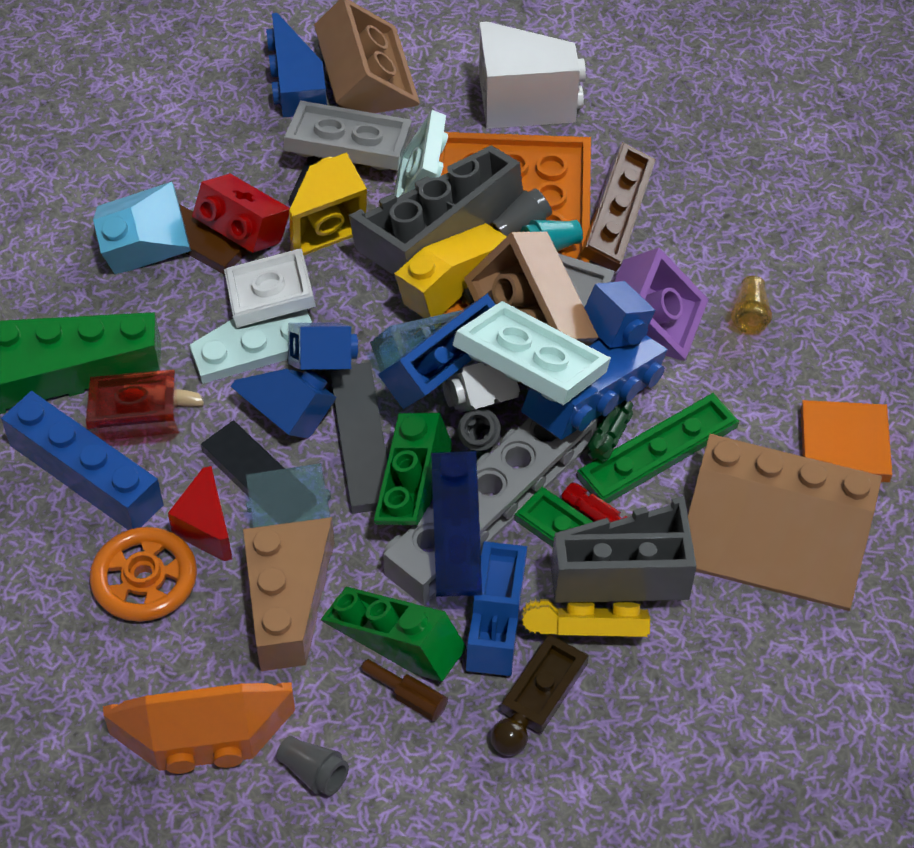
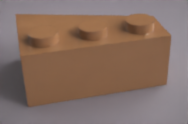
(286, 586)

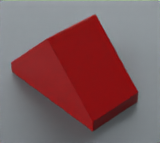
(199, 517)

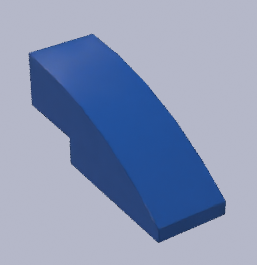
(497, 609)

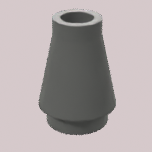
(521, 211)
(473, 423)
(314, 765)

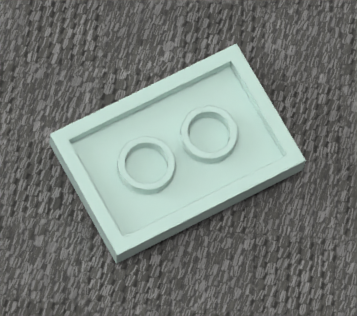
(531, 352)

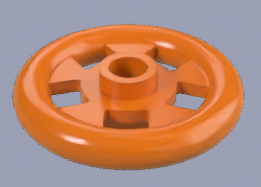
(157, 603)

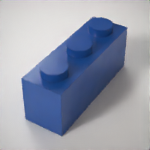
(431, 359)

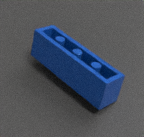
(628, 373)
(82, 461)

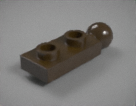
(537, 694)

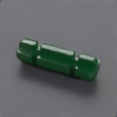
(610, 431)

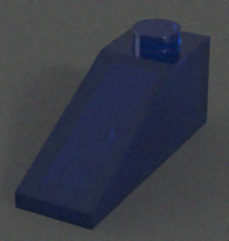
(456, 524)

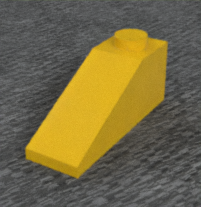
(437, 272)

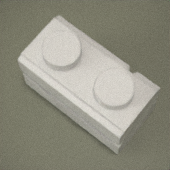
(478, 387)

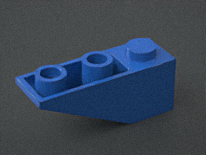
(296, 66)

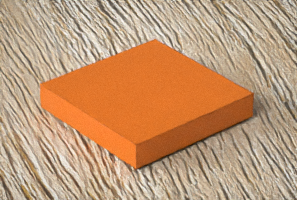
(848, 435)

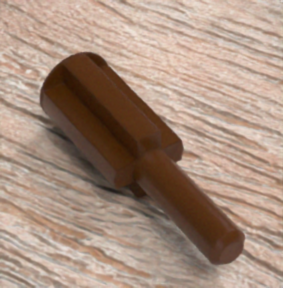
(409, 691)

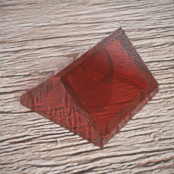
(133, 405)

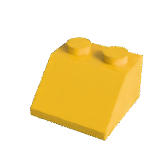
(324, 203)

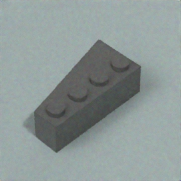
(438, 208)

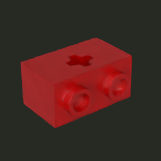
(241, 212)

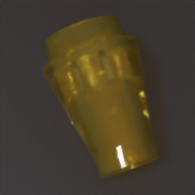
(752, 308)

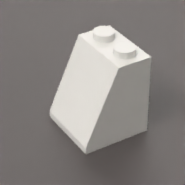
(528, 77)

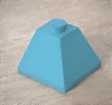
(141, 229)

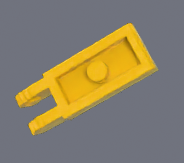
(586, 620)

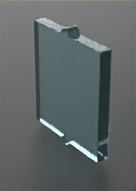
(287, 495)

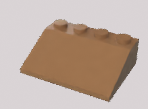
(781, 521)

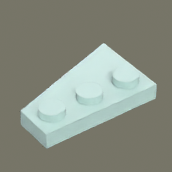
(243, 348)

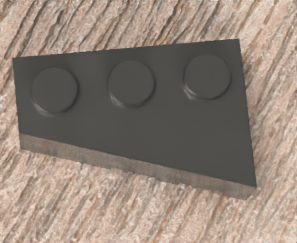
(626, 559)

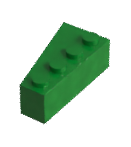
(64, 352)

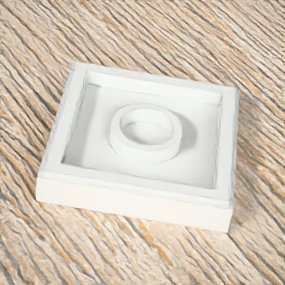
(269, 287)

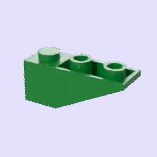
(408, 472)
(399, 630)

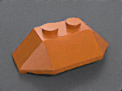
(201, 724)

